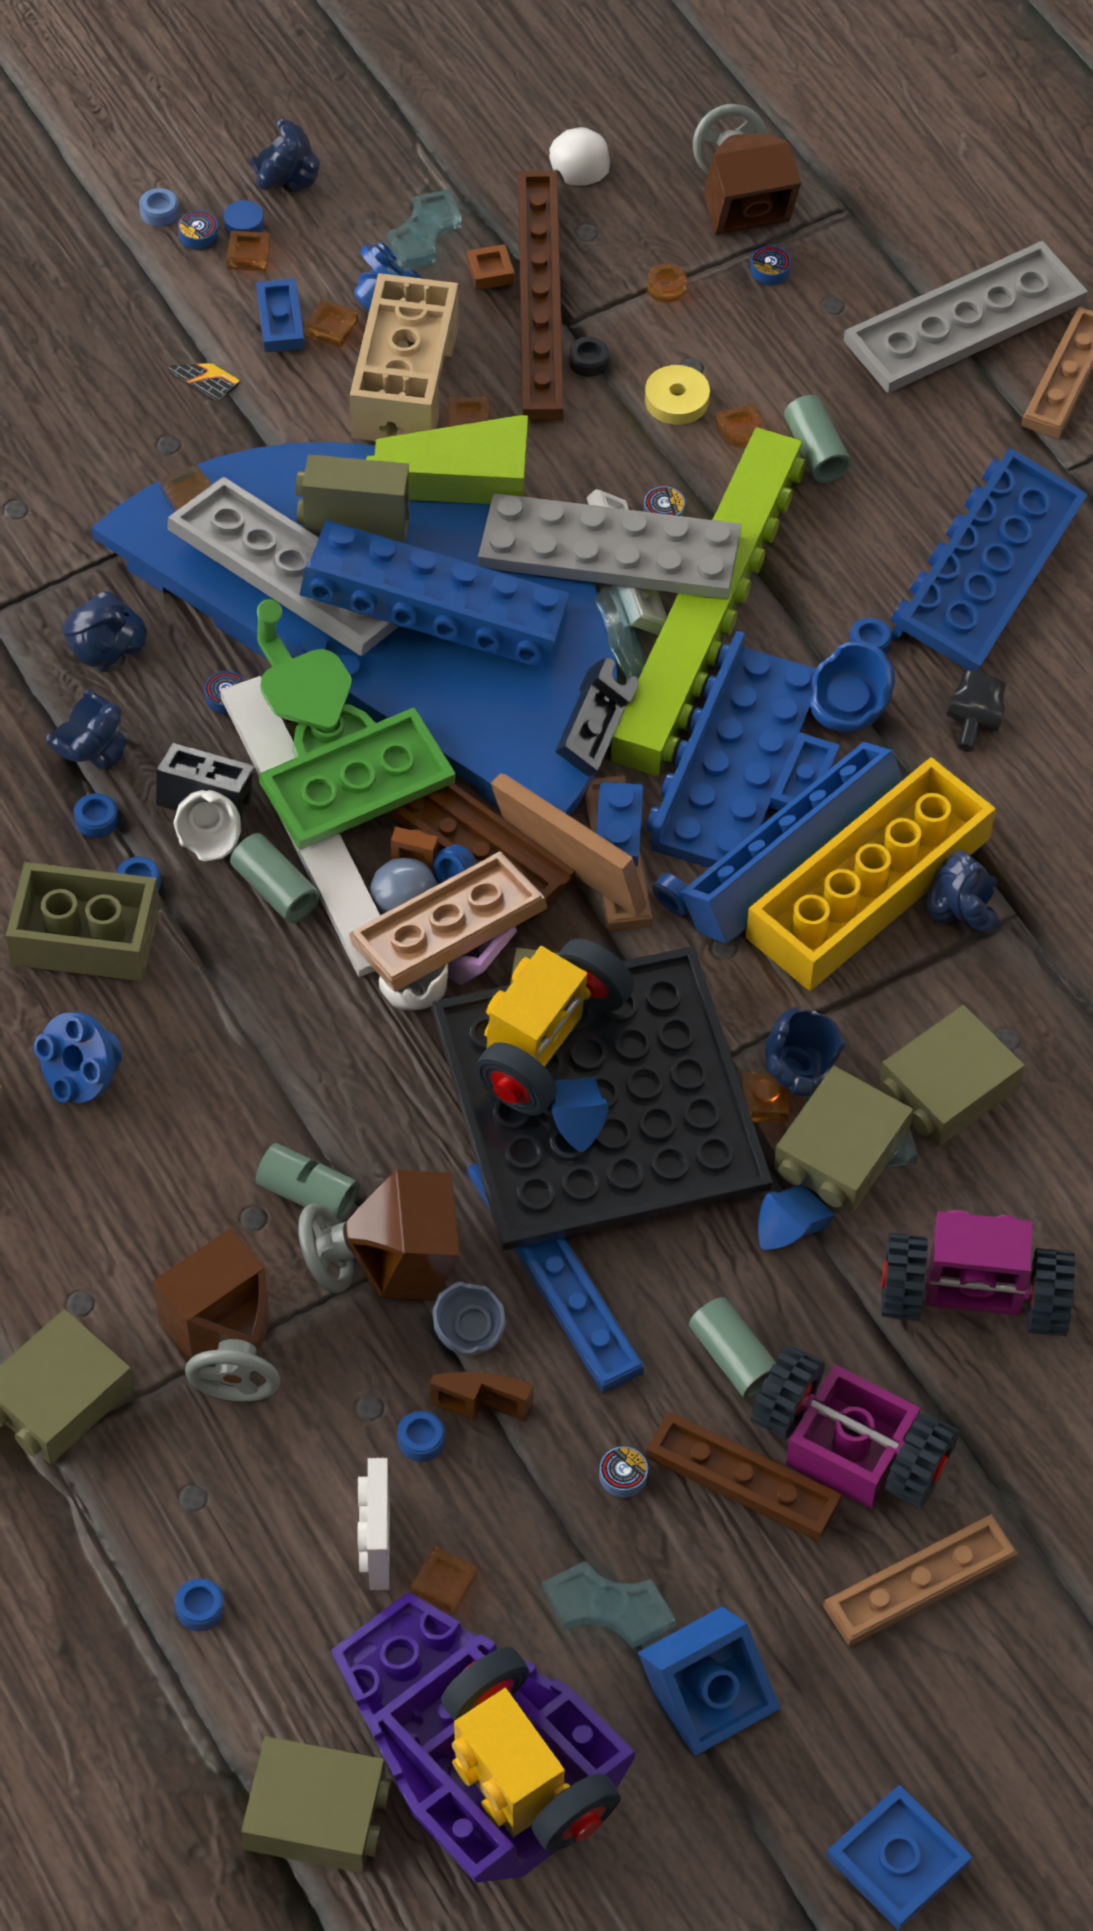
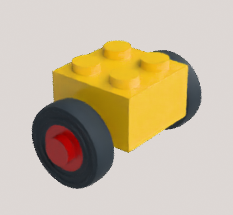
(540, 1013)
(513, 1763)

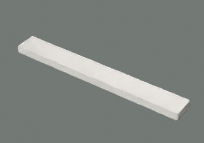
(326, 861)

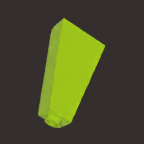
(462, 460)

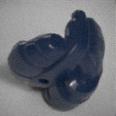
(286, 160)
(104, 631)
(90, 733)
(961, 892)
(802, 1050)

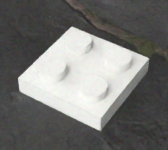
(374, 1523)

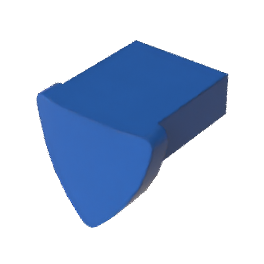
(579, 1111)
(790, 1216)

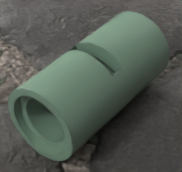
(820, 441)
(275, 878)
(306, 1180)
(732, 1346)

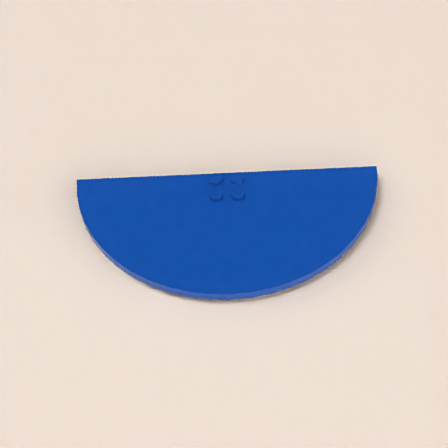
(477, 705)

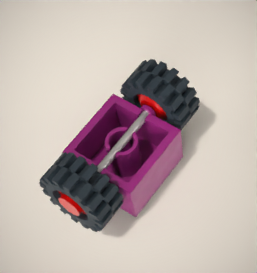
(980, 1268)
(852, 1431)

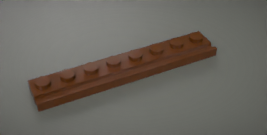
(466, 822)

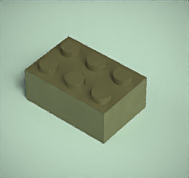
(83, 921)

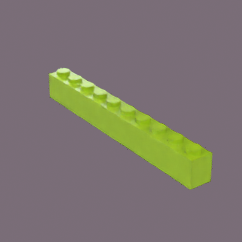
(697, 623)

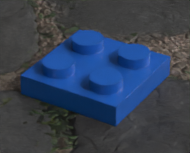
(899, 1857)

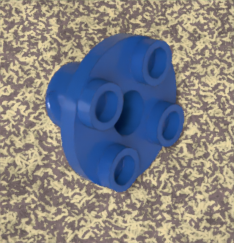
(381, 260)
(77, 1057)

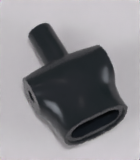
(977, 705)

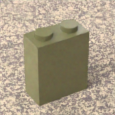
(354, 494)
(951, 1075)
(842, 1139)
(60, 1387)
(315, 1804)

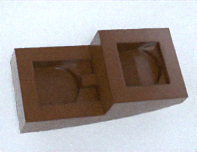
(467, 1391)

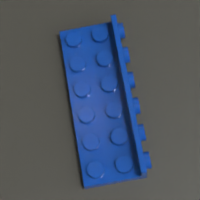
(988, 560)
(434, 594)
(732, 755)

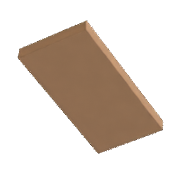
(590, 855)
(447, 921)

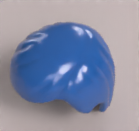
(852, 687)

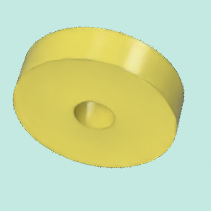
(674, 409)

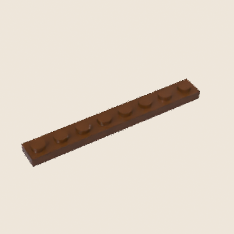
(540, 296)

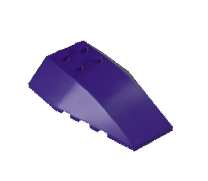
(397, 1678)

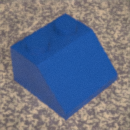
(710, 1679)

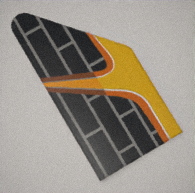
(206, 378)

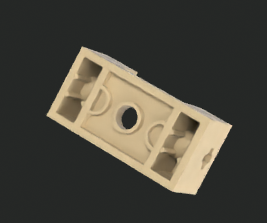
(402, 356)

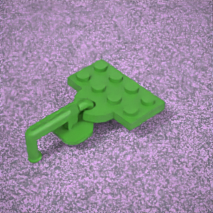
(346, 771)

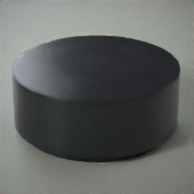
(588, 356)

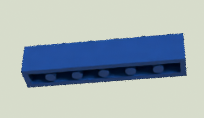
(773, 851)

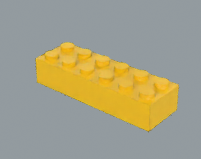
(868, 873)

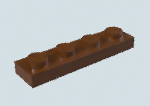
(743, 1476)

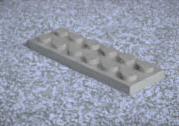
(965, 316)
(610, 545)
(269, 555)

